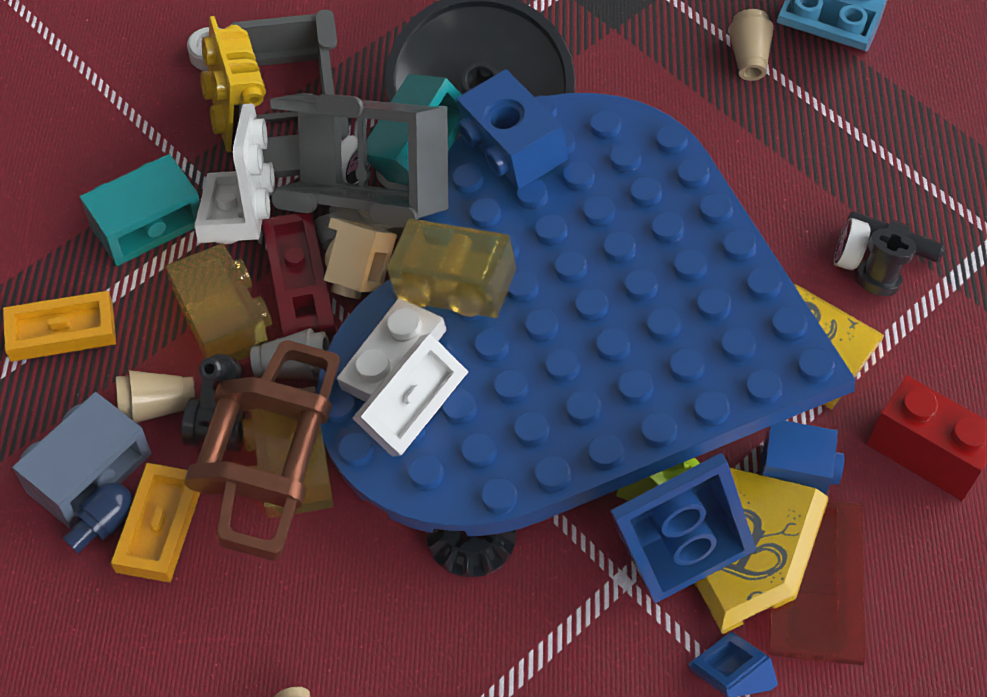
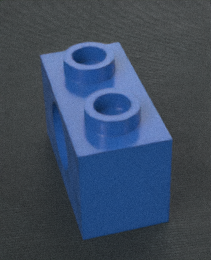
(511, 129)

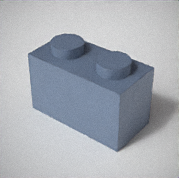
(83, 452)

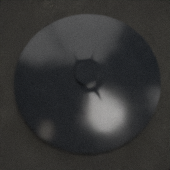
(477, 41)

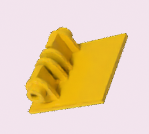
(231, 76)

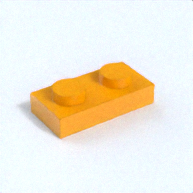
(59, 326)
(156, 524)

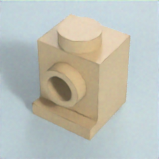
(357, 257)

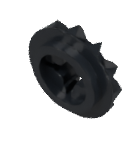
(473, 557)

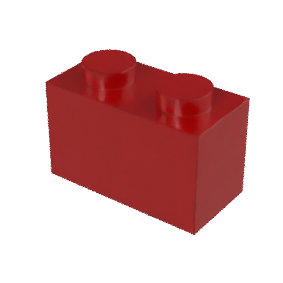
(932, 437)

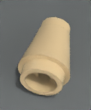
(751, 42)
(152, 394)

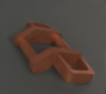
(227, 478)

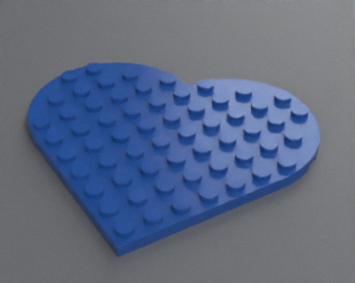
(626, 342)

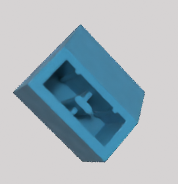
(840, 21)

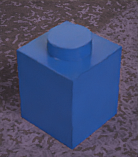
(802, 455)

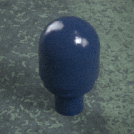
(100, 515)

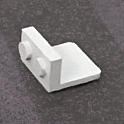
(239, 199)

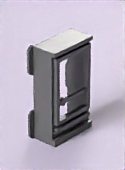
(292, 41)
(322, 159)

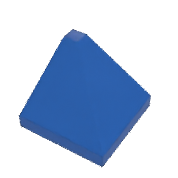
(735, 667)

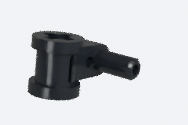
(890, 249)
(201, 410)

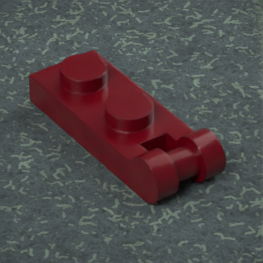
(298, 273)

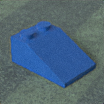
(685, 528)

